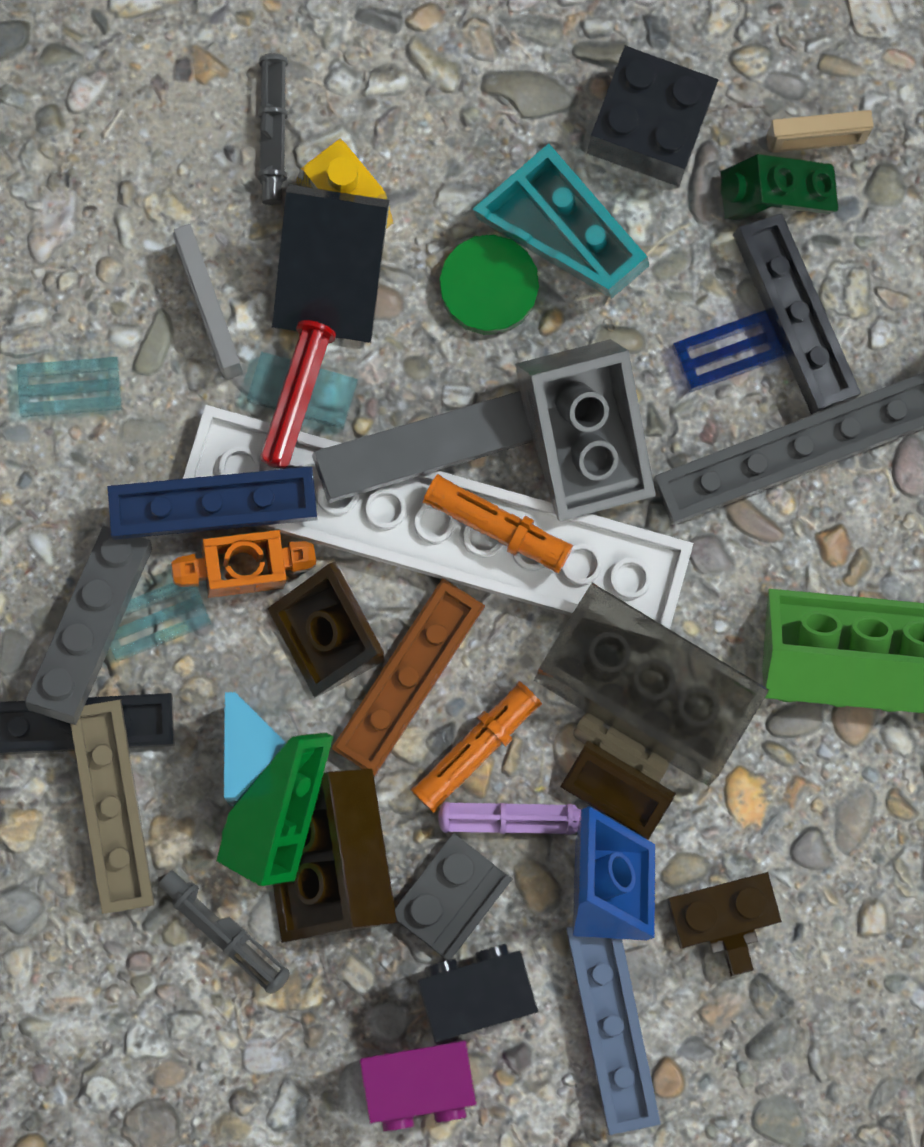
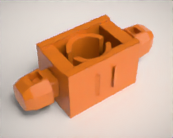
(296, 557)

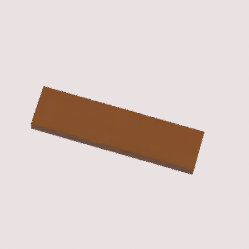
(408, 677)

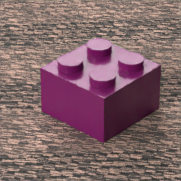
(418, 1084)

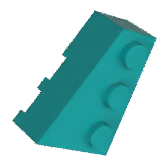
(564, 223)

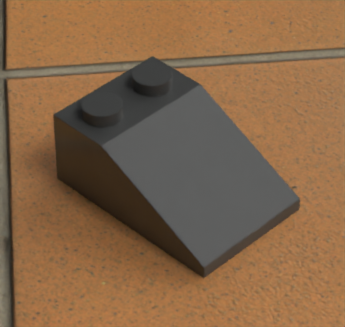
(587, 428)

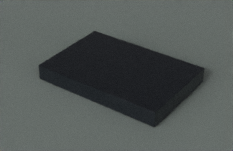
(330, 261)

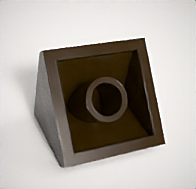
(326, 631)

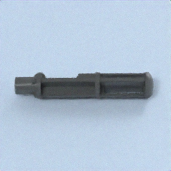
(272, 135)
(223, 932)

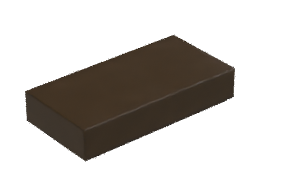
(618, 790)

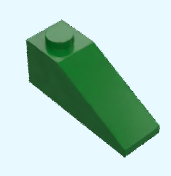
(273, 817)

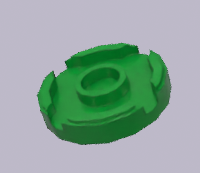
(489, 284)

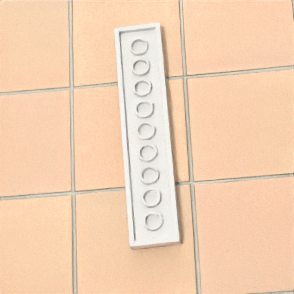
(404, 532)

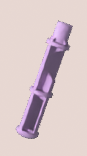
(509, 818)

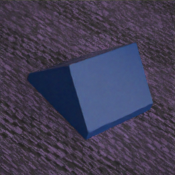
(612, 880)

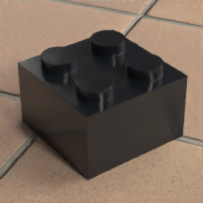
(652, 116)
(476, 994)

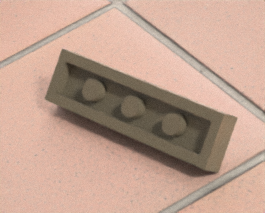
(112, 808)

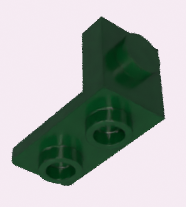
(777, 183)

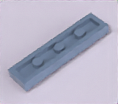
(614, 1033)

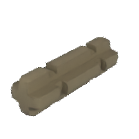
(620, 746)

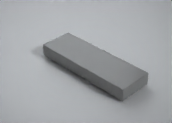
(207, 302)

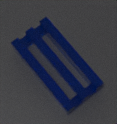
(731, 370)

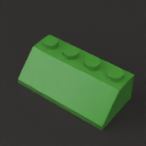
(844, 651)

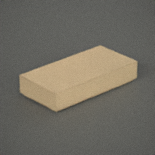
(819, 131)

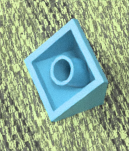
(247, 747)

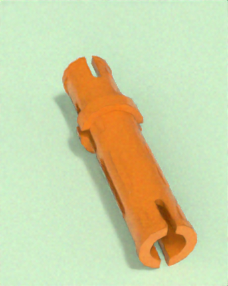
(506, 528)
(490, 732)

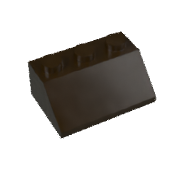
(343, 864)

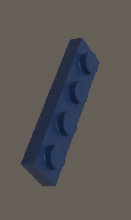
(212, 503)

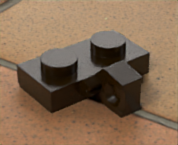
(726, 918)

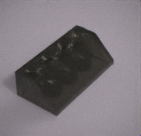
(651, 684)

